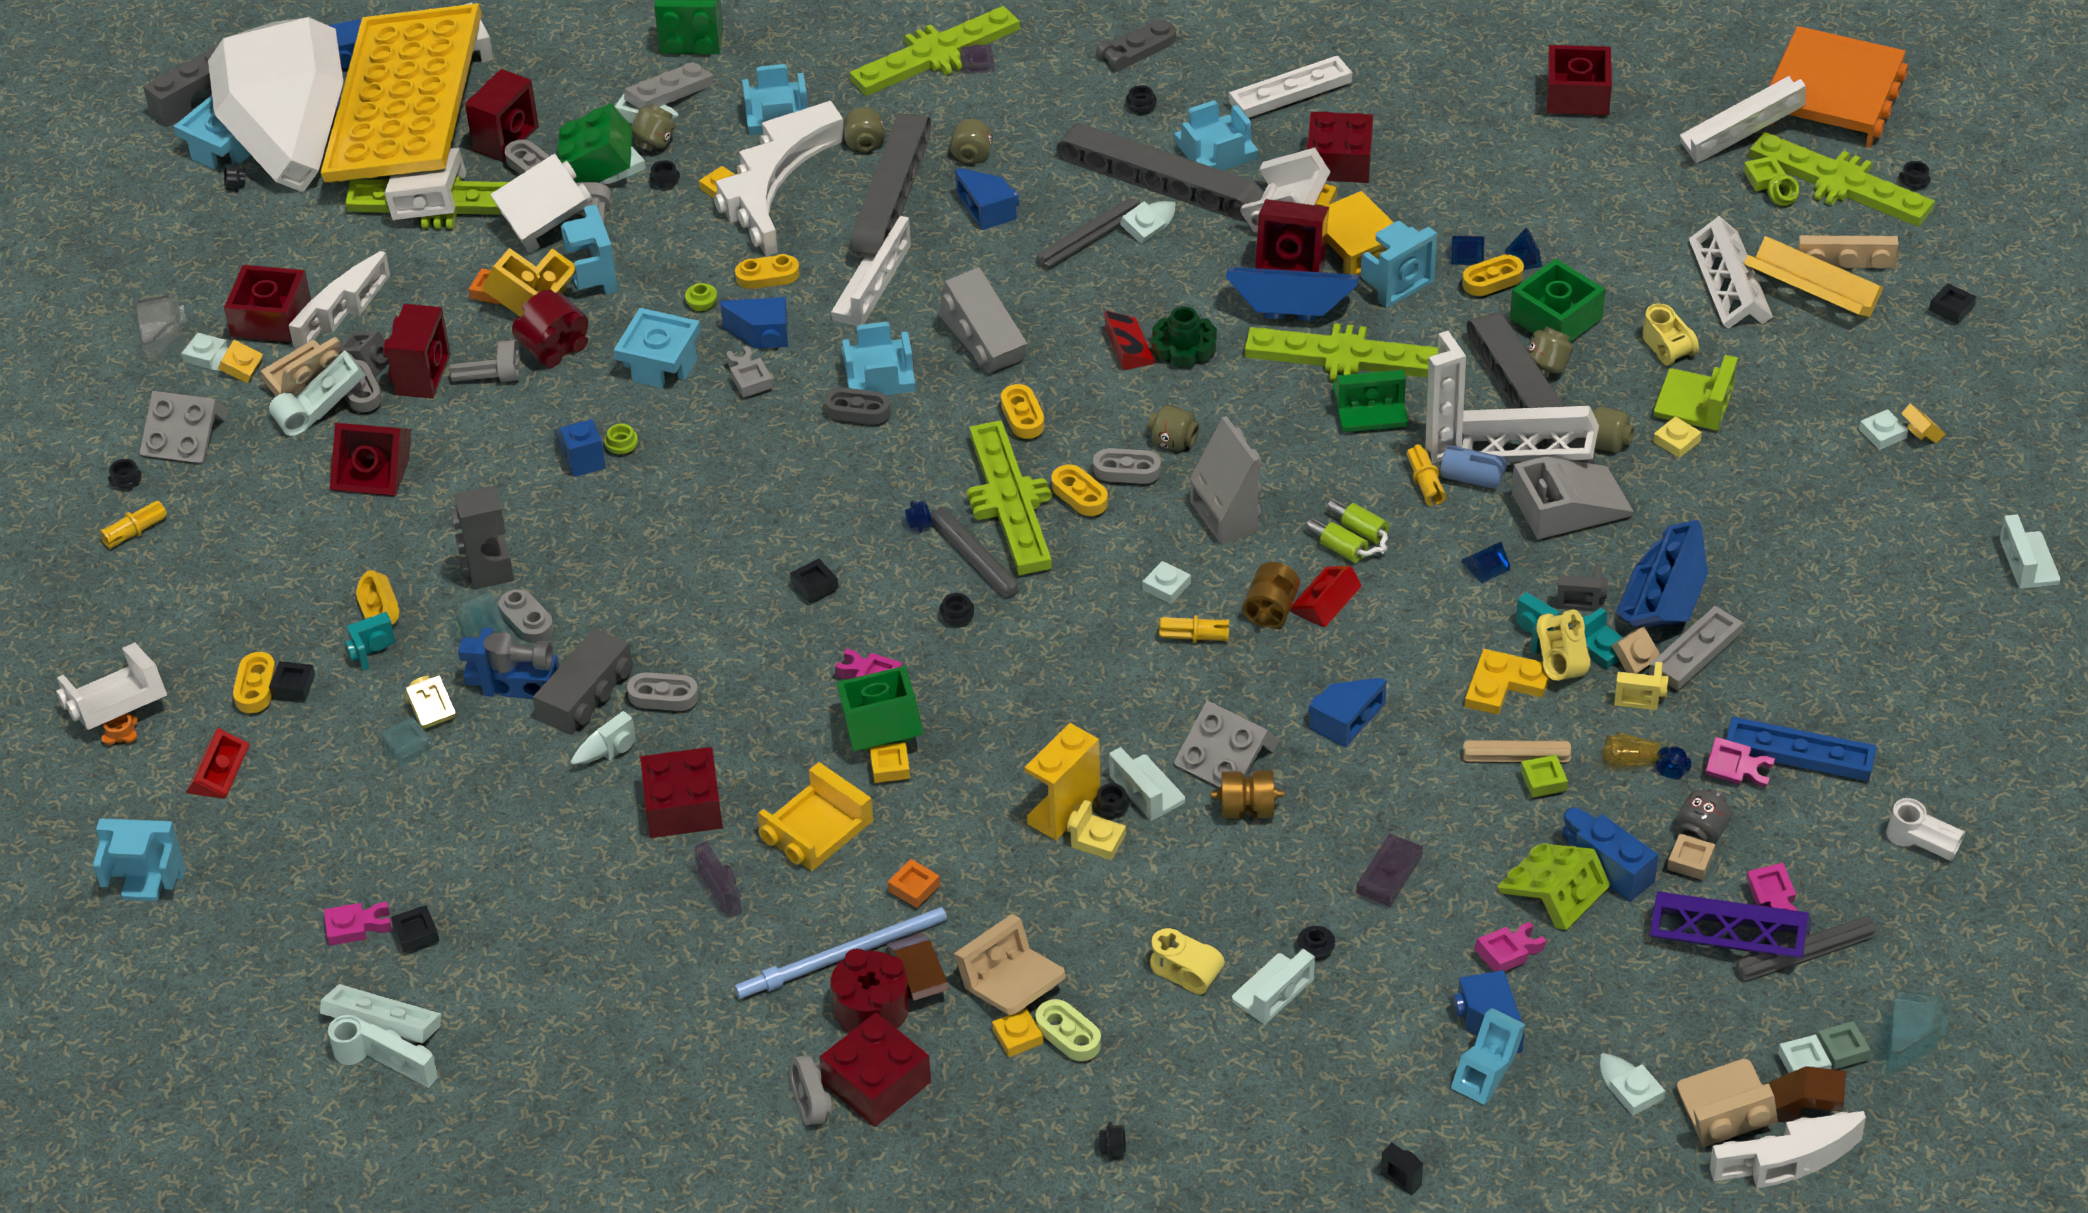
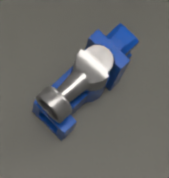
(505, 666)

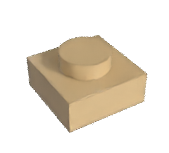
(1636, 650)
(1691, 856)

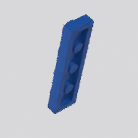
(1804, 748)

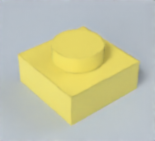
(1677, 437)

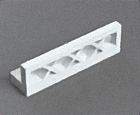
(1744, 119)
(873, 277)
(1744, 282)
(1445, 397)
(1531, 427)

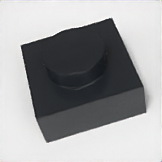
(1952, 303)
(814, 580)
(292, 680)
(415, 928)
(1402, 1168)

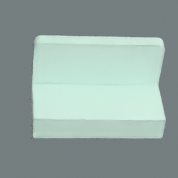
(2027, 555)
(1144, 784)
(1275, 985)

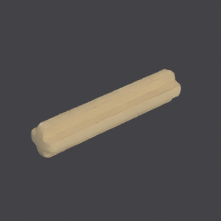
(1514, 750)

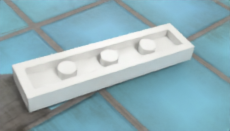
(1291, 86)

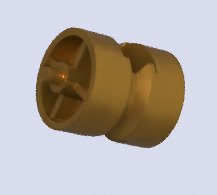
(1271, 594)
(1247, 794)

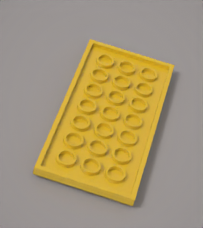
(402, 93)

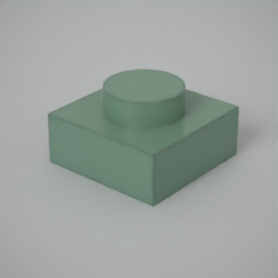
(1844, 1045)

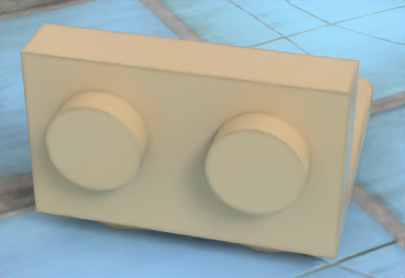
(300, 367)
(1005, 969)
(1727, 1102)

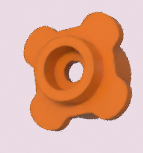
(120, 729)

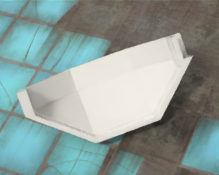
(279, 94)

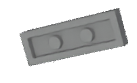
(669, 86)
(1697, 646)

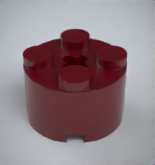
(551, 327)
(869, 984)

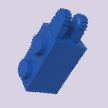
(1624, 858)

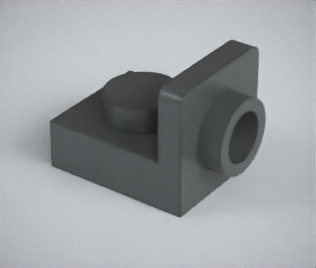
(368, 348)
(1581, 592)

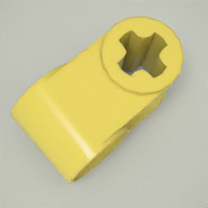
(1668, 334)
(1563, 648)
(1186, 964)

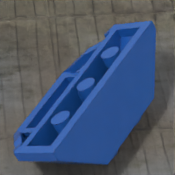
(1291, 291)
(1667, 579)

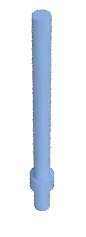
(774, 977)

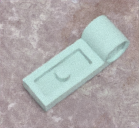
(299, 412)
(355, 1039)

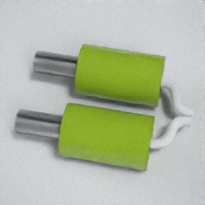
(1344, 541)

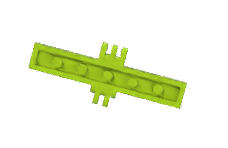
(933, 50)
(1844, 179)
(469, 198)
(1338, 352)
(1009, 497)

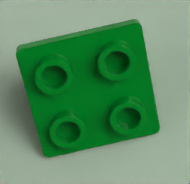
(1371, 400)

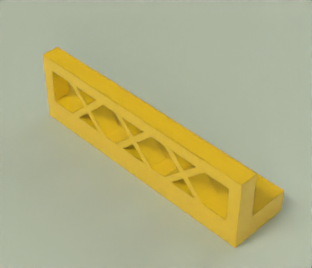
(1816, 276)

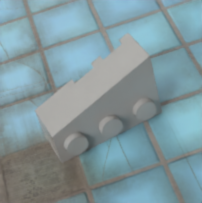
(981, 321)

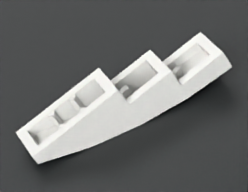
(344, 295)

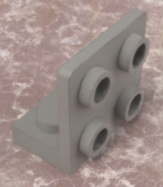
(180, 426)
(1222, 743)

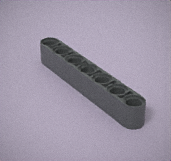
(1157, 170)
(891, 182)
(1514, 368)

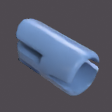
(1472, 467)

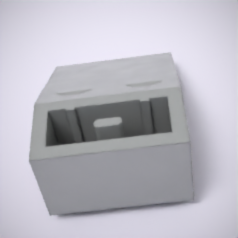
(1227, 484)
(1566, 495)

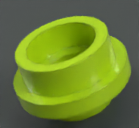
(1790, 187)
(701, 296)
(621, 439)

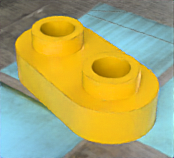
(767, 271)
(1492, 275)
(1022, 411)
(1084, 495)
(376, 596)
(251, 688)

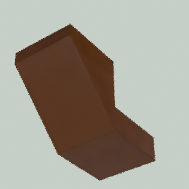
(921, 966)
(1810, 1089)

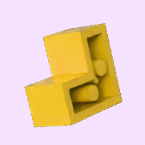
(517, 280)

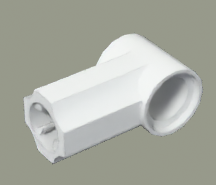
(1912, 826)

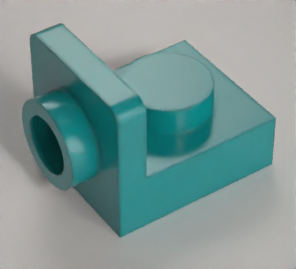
(1528, 612)
(369, 636)
(1600, 638)

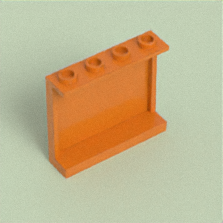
(1844, 79)

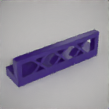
(1735, 914)

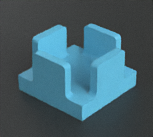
(772, 96)
(209, 136)
(1216, 140)
(591, 234)
(1404, 266)
(658, 344)
(878, 361)
(141, 852)

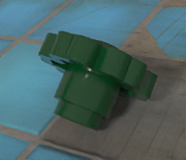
(1184, 338)

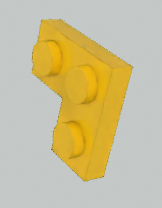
(1504, 672)

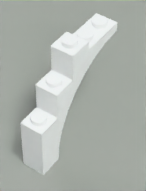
(763, 168)

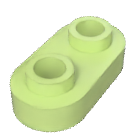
(1071, 1031)

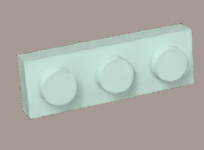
(408, 1021)

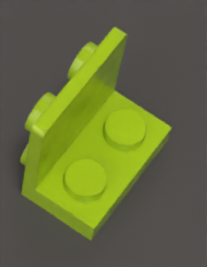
(1698, 397)
(1562, 876)

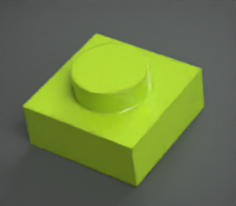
(1762, 171)
(1544, 776)

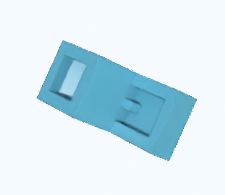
(1488, 1061)

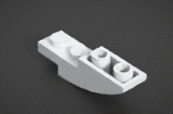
(1801, 1151)

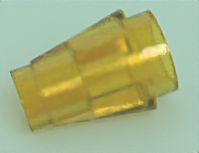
(1629, 750)

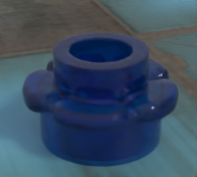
(918, 515)
(1673, 762)

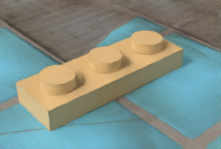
(1852, 250)

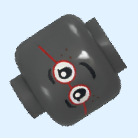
(1704, 815)

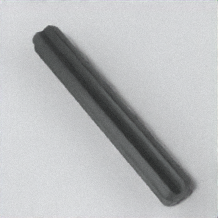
(1086, 234)
(974, 552)
(1815, 945)

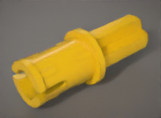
(1426, 475)
(132, 524)
(1194, 629)

